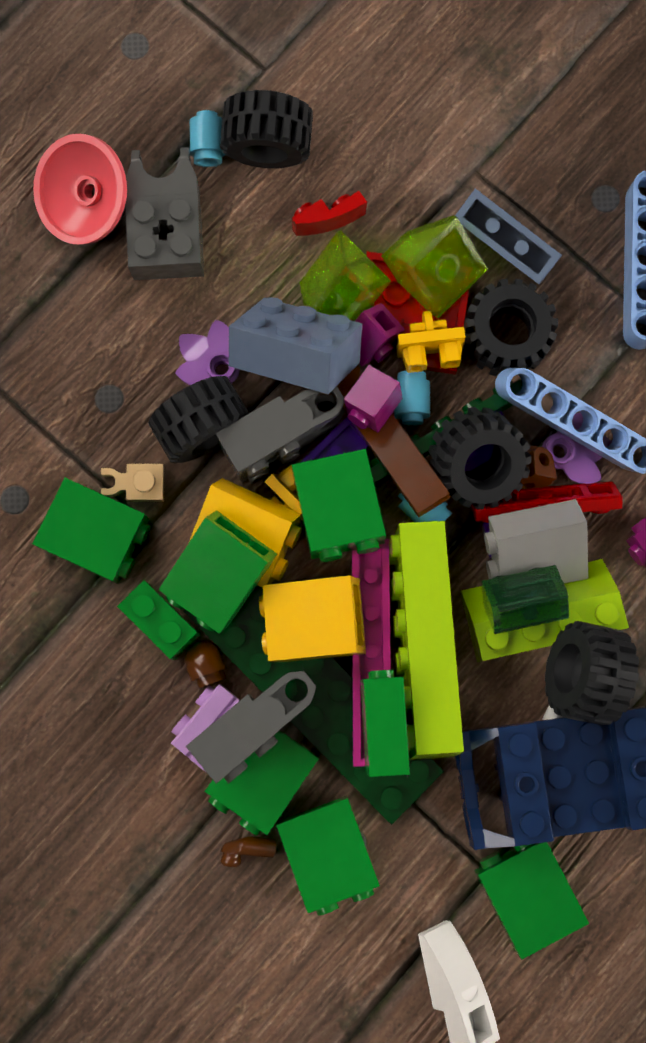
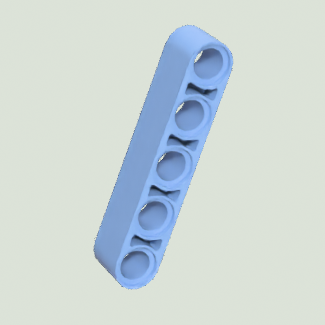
(634, 272)
(561, 415)

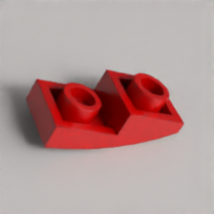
(318, 219)

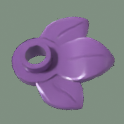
(205, 354)
(578, 460)

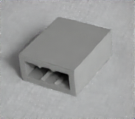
(539, 539)

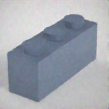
(507, 236)

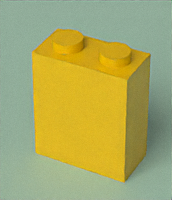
(257, 515)
(312, 619)

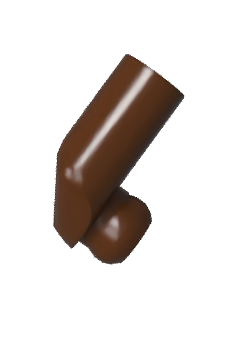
(247, 846)

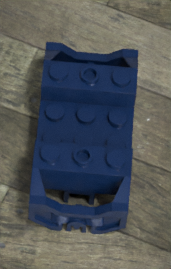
(559, 778)

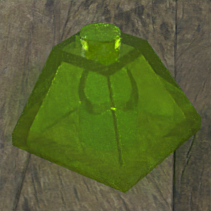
(435, 263)

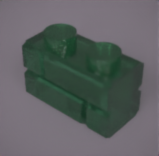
(525, 599)

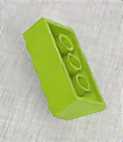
(589, 600)

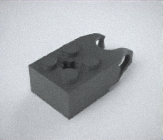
(162, 208)
(277, 432)
(248, 729)

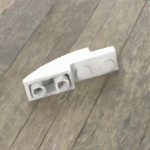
(457, 986)

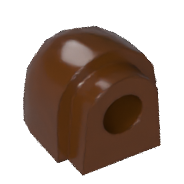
(541, 469)
(205, 663)

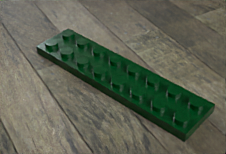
(329, 716)

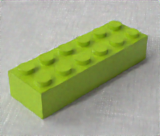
(426, 639)

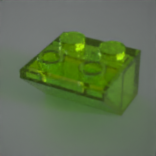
(342, 280)

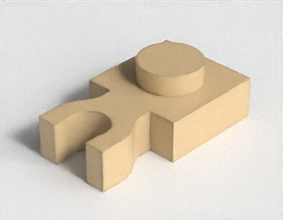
(140, 482)

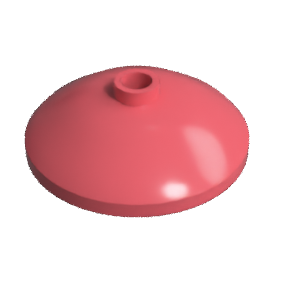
(66, 184)

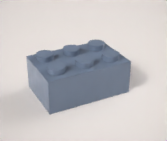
(295, 344)

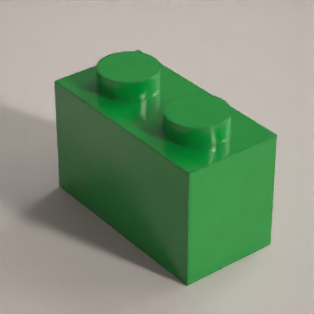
(159, 620)

